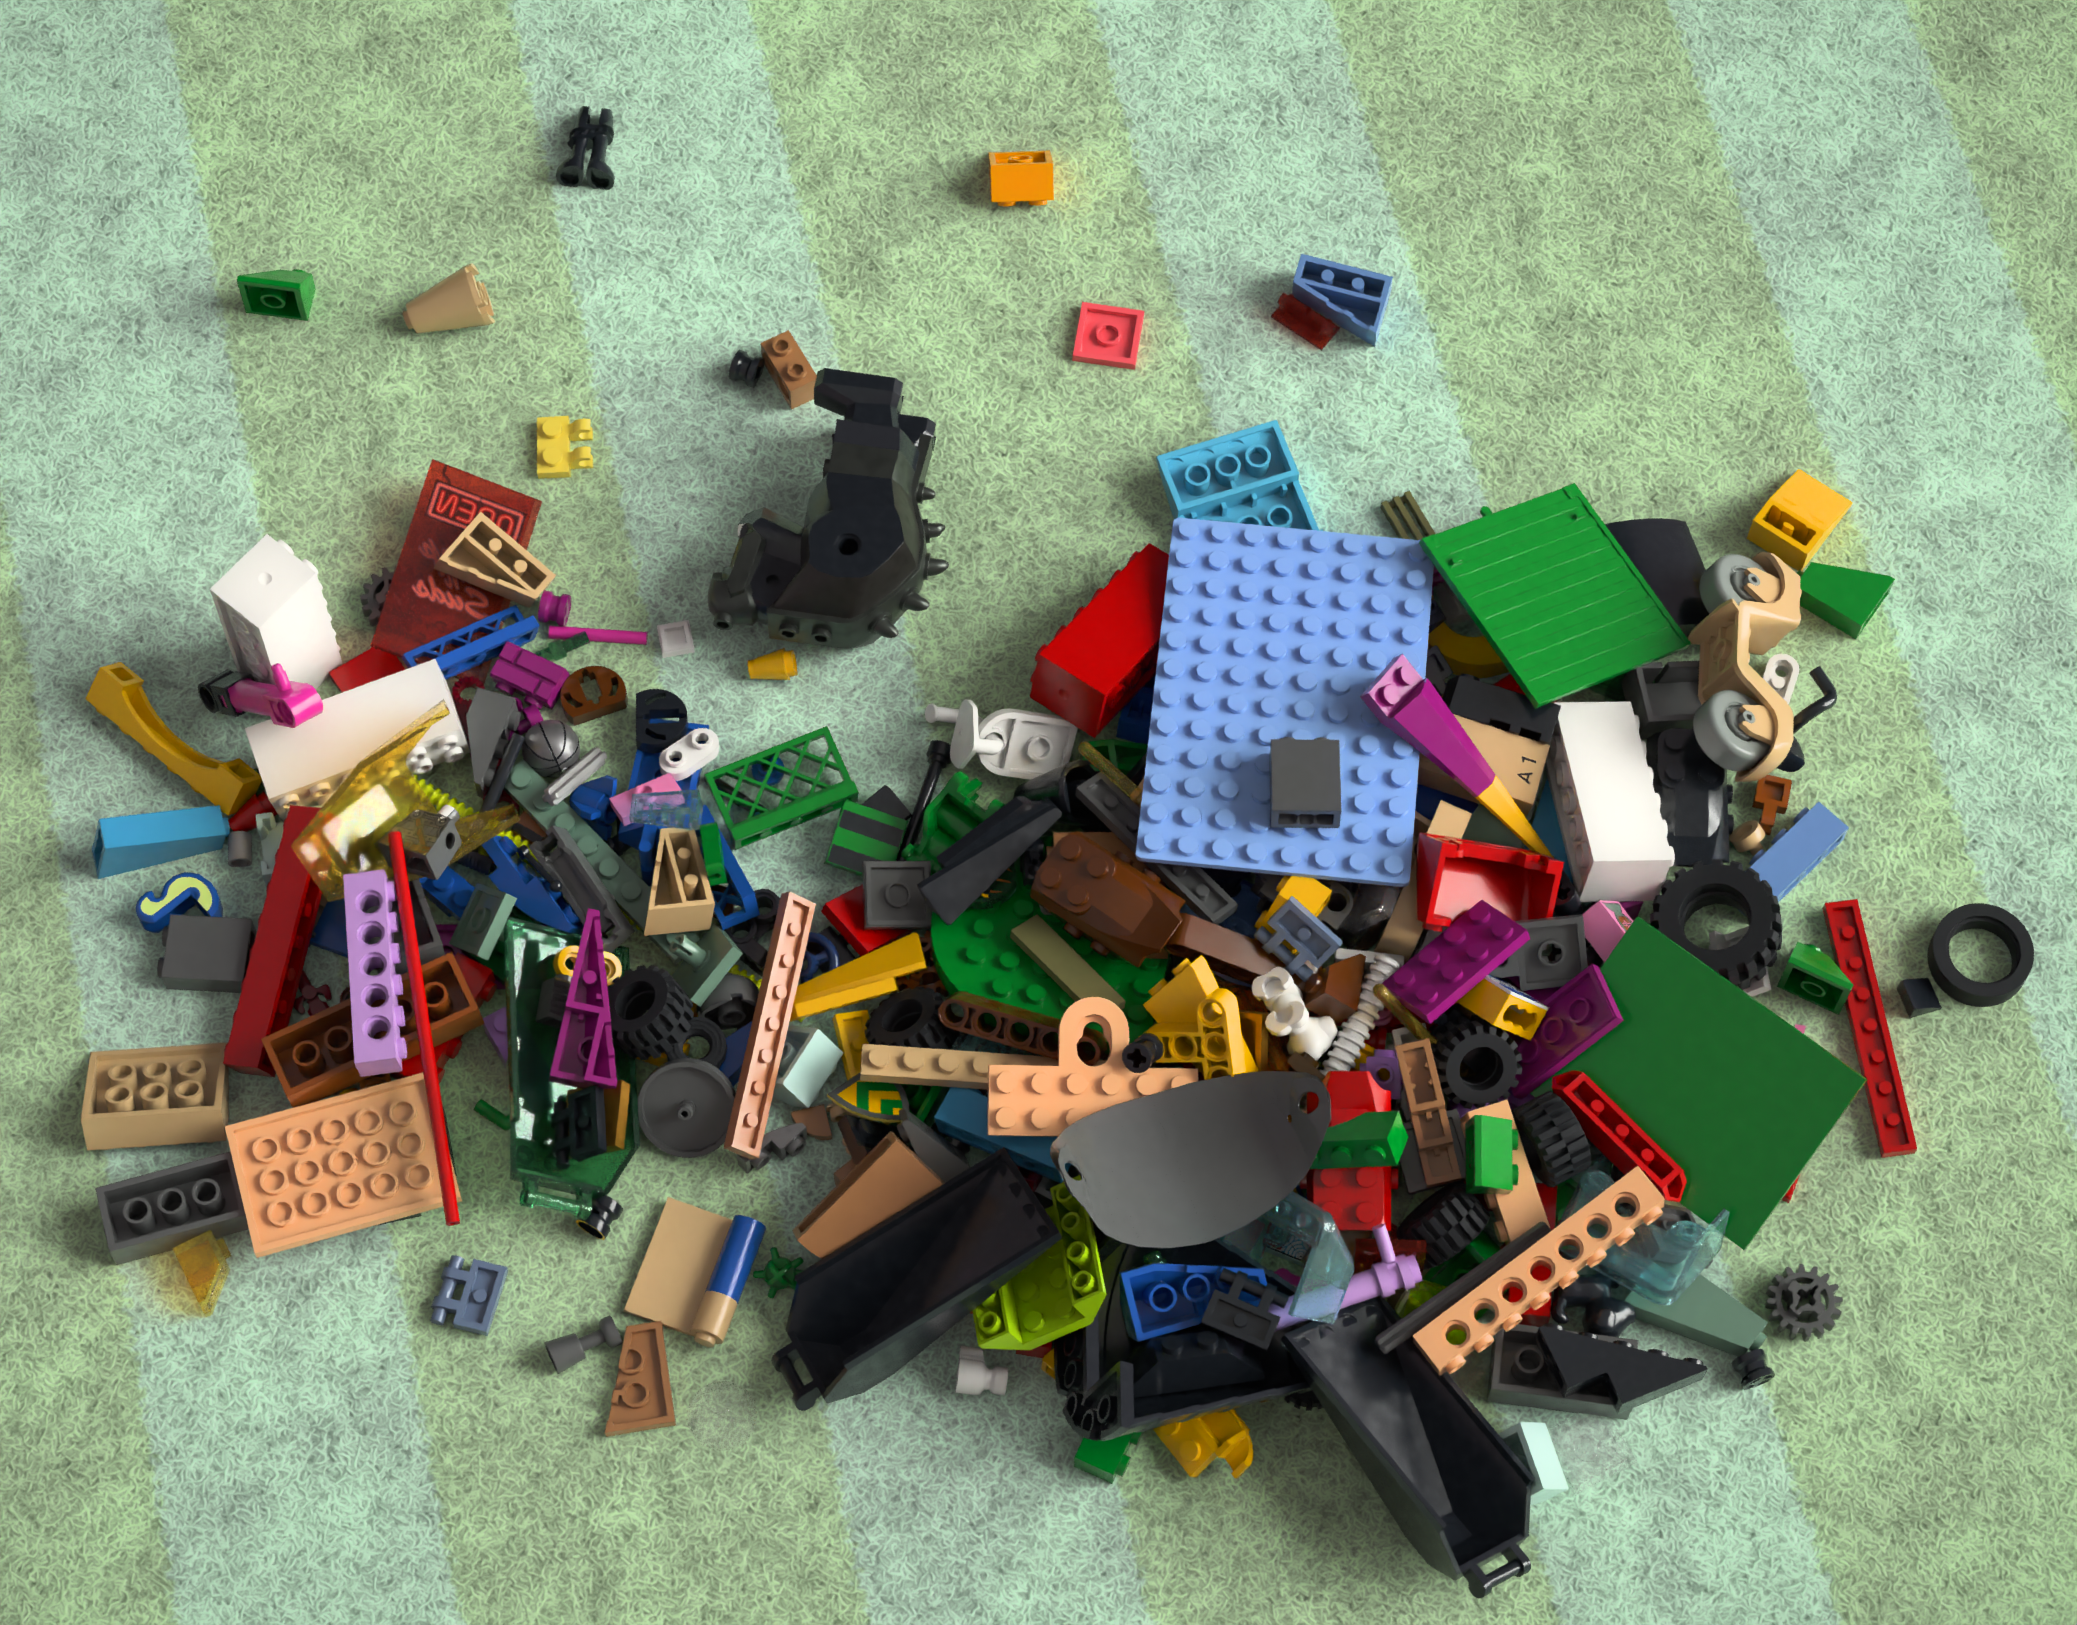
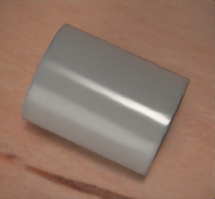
(239, 849)

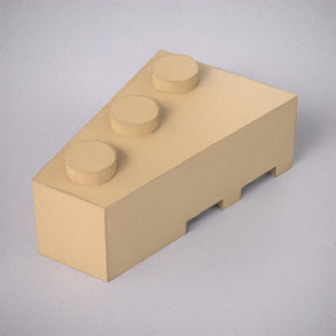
(495, 563)

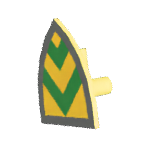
(871, 1099)

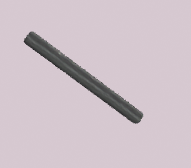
(1457, 1290)

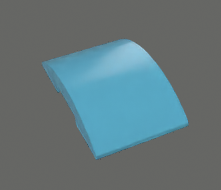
(1237, 480)

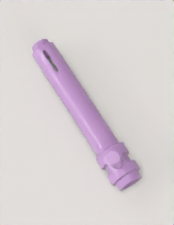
(1382, 1279)

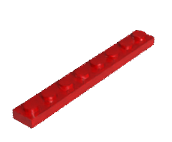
(1870, 1030)

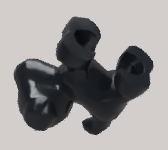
(1602, 1312)

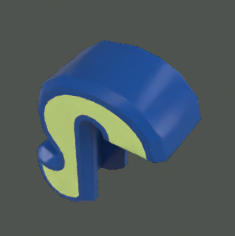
(178, 897)

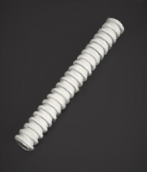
(1358, 1025)

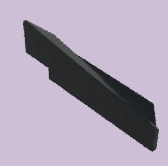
(985, 855)

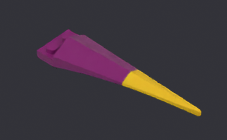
(1423, 720)

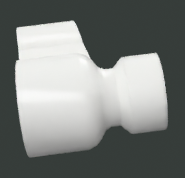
(976, 1377)

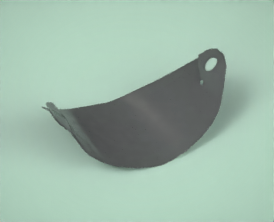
(1194, 1157)

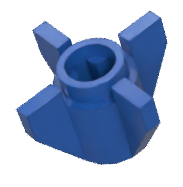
(593, 804)

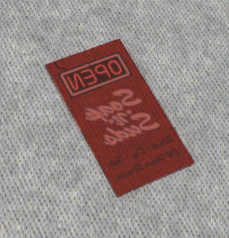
(430, 603)

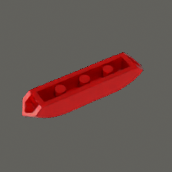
(1618, 1134)

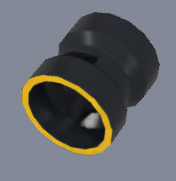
(602, 1214)

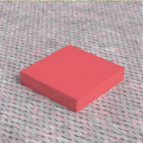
(1108, 335)

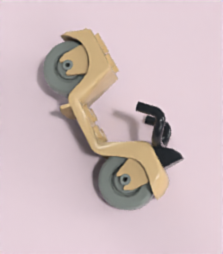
(1741, 716)

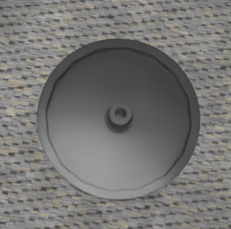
(686, 1107)

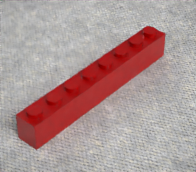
(276, 955)

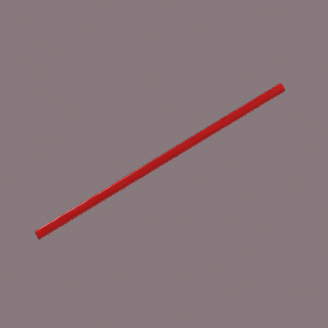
(423, 1029)

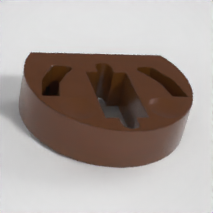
(586, 709)

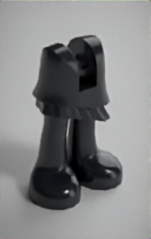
(586, 137)

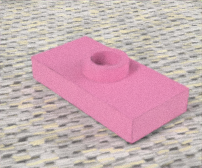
(622, 802)

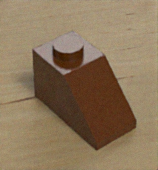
(1336, 989)

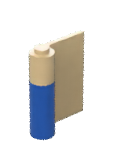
(695, 1271)

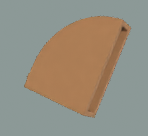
(872, 1192)

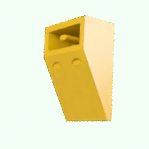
(1798, 519)

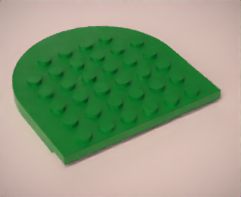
(984, 961)

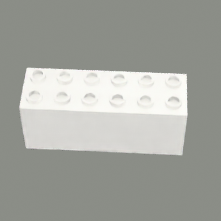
(276, 615)
(314, 758)
(1607, 803)

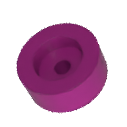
(532, 716)

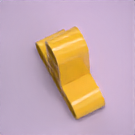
(1204, 1039)

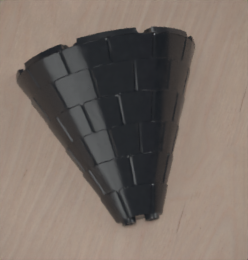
(1100, 1383)

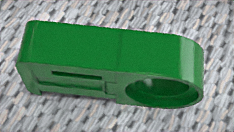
(713, 853)

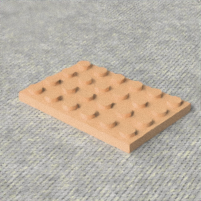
(337, 1165)

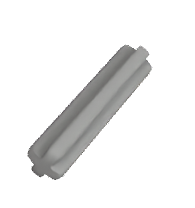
(574, 776)

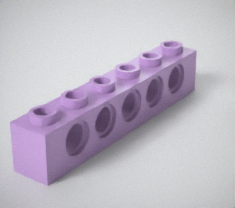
(360, 893)

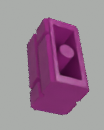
(529, 676)

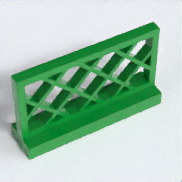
(789, 814)

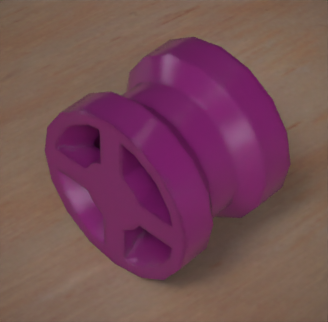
(554, 608)

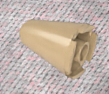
(451, 304)

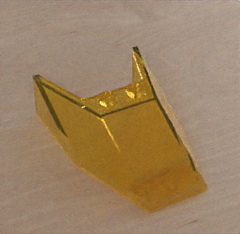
(374, 801)

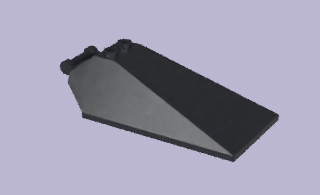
(910, 1280)
(1420, 1444)

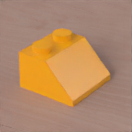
(1021, 177)

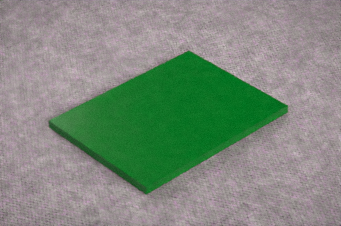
(1713, 1080)

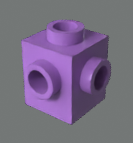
(1387, 1060)

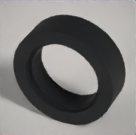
(1994, 920)

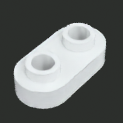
(1782, 685)
(691, 753)

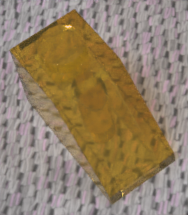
(205, 1268)

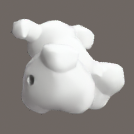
(1290, 1016)

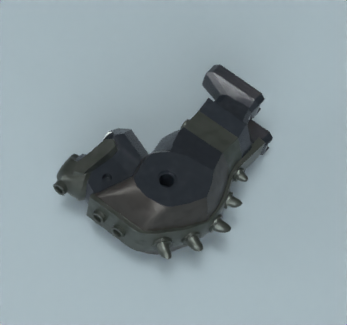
(862, 535)

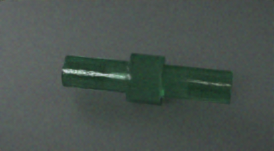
(559, 649)

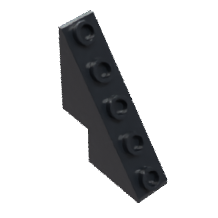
(1626, 1372)

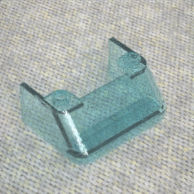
(1654, 1260)
(1329, 1261)

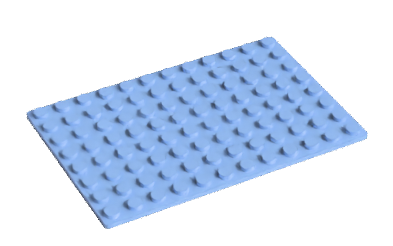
(1276, 642)

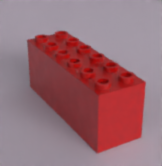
(1106, 648)

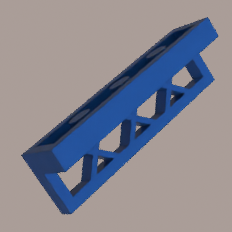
(480, 650)
(737, 884)

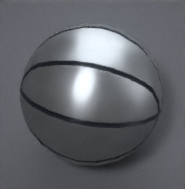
(551, 748)

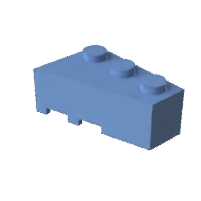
(1344, 294)

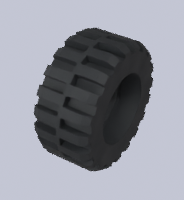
(1726, 886)

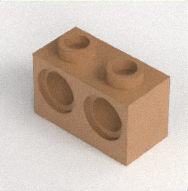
(789, 369)

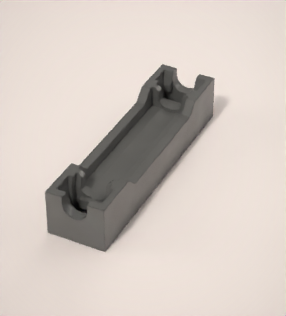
(581, 884)

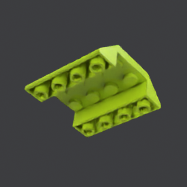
(1052, 1293)

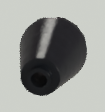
(1060, 788)

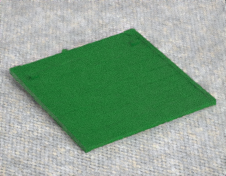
(1554, 594)

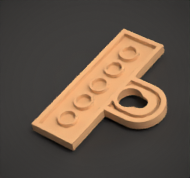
(1051, 1098)

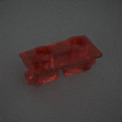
(1304, 321)

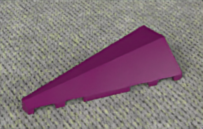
(585, 1039)

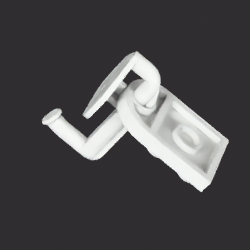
(1027, 740)

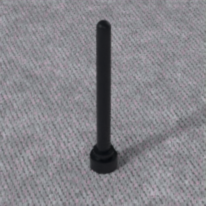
(938, 758)

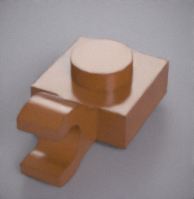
(1772, 797)

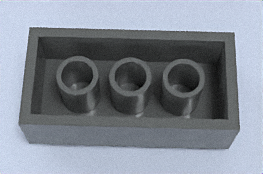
(171, 1207)
(1523, 1378)

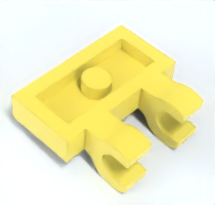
(553, 446)

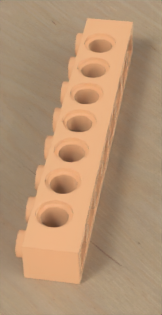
(1632, 1189)

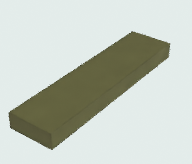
(1062, 962)

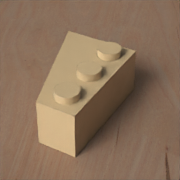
(679, 887)

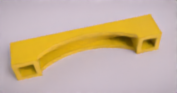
(120, 697)

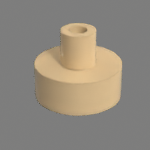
(1748, 837)

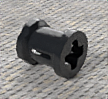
(1142, 1051)

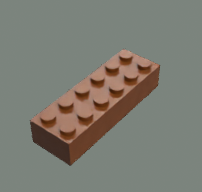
(318, 1052)

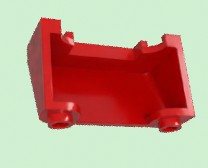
(1461, 872)

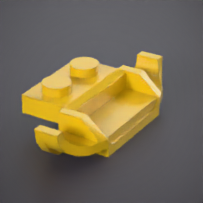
(1207, 1437)

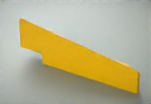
(860, 979)

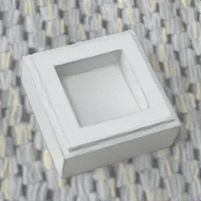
(675, 638)

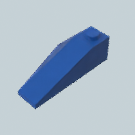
(1173, 1296)

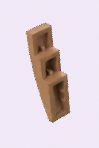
(1427, 1113)

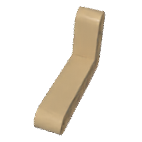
(1403, 927)

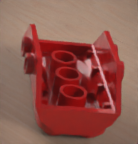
(1356, 1195)

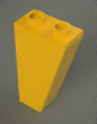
(1180, 997)

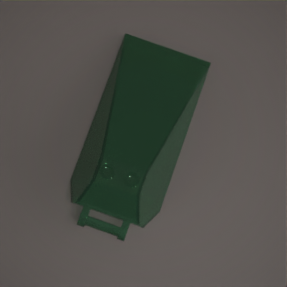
(530, 1095)

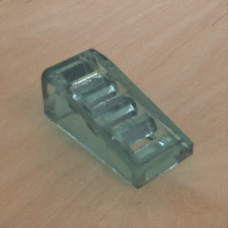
(678, 809)

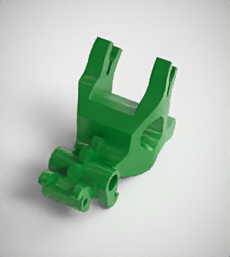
(949, 819)

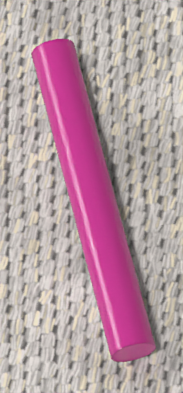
(600, 635)

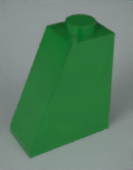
(1843, 595)

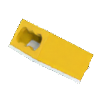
(1505, 1006)

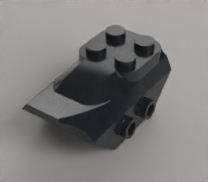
(1691, 797)

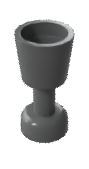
(570, 1350)

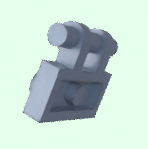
(1304, 933)
(479, 1297)

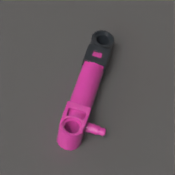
(237, 693)

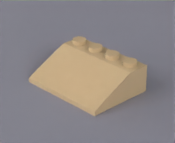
(156, 1097)

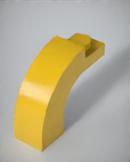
(1466, 654)

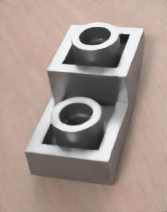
(781, 1141)

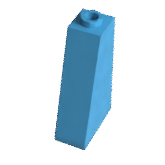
(156, 838)

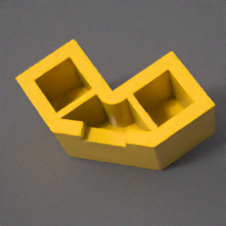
(1306, 890)

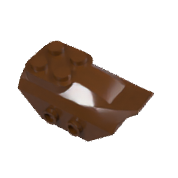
(1106, 899)

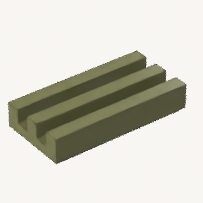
(1399, 503)

